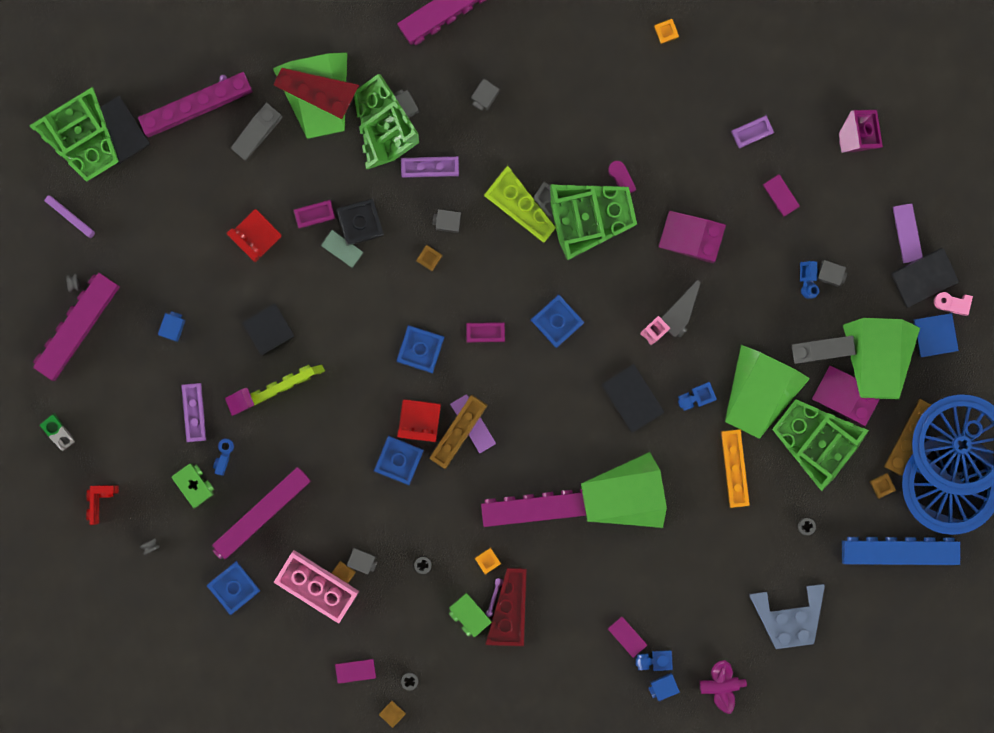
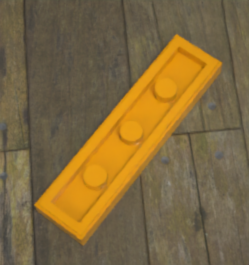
(735, 468)

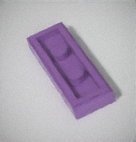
(429, 167)
(69, 216)
(907, 233)
(193, 412)
(479, 434)

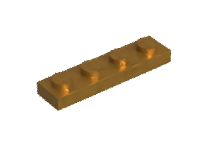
(458, 431)
(903, 448)

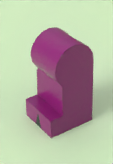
(619, 172)

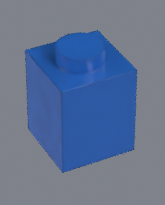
(172, 326)
(663, 687)

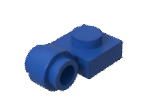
(808, 274)
(702, 395)
(221, 463)
(660, 659)

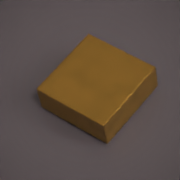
(429, 258)
(882, 485)
(343, 572)
(392, 714)

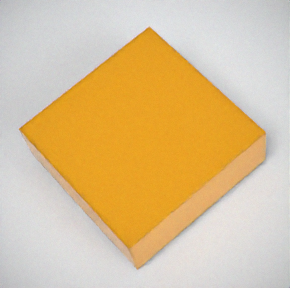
(666, 31)
(487, 561)

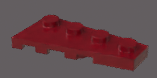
(325, 93)
(509, 615)

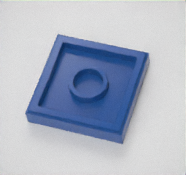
(557, 321)
(936, 335)
(420, 349)
(398, 460)
(233, 588)

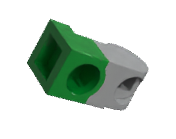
(57, 432)

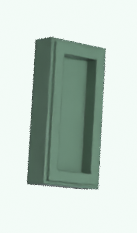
(337, 246)

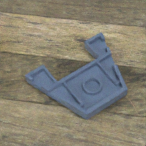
(794, 625)

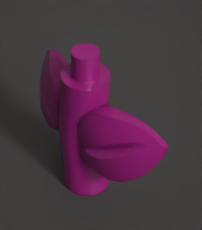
(722, 686)

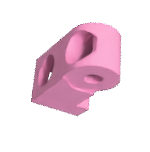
(945, 302)
(655, 330)

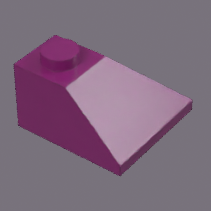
(860, 131)

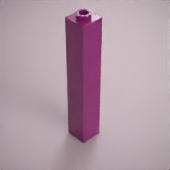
(261, 513)

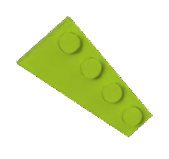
(516, 202)
(288, 382)

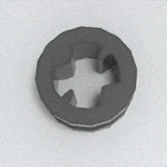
(73, 283)
(802, 522)
(149, 546)
(419, 560)
(410, 687)

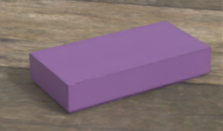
(752, 132)

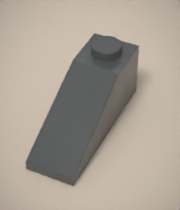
(256, 131)
(680, 312)
(823, 349)

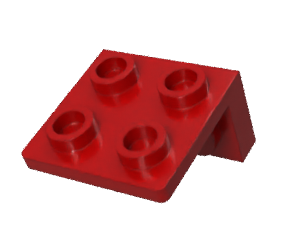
(254, 235)
(419, 420)
(93, 496)

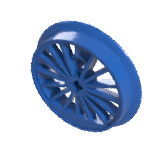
(932, 472)
(935, 520)

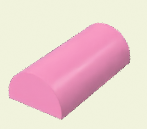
(316, 586)

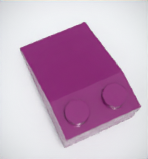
(692, 236)
(840, 394)

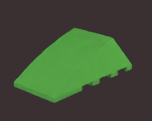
(312, 119)
(383, 123)
(79, 135)
(590, 215)
(881, 355)
(761, 391)
(818, 440)
(627, 495)

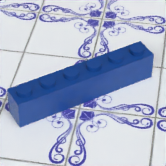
(901, 552)

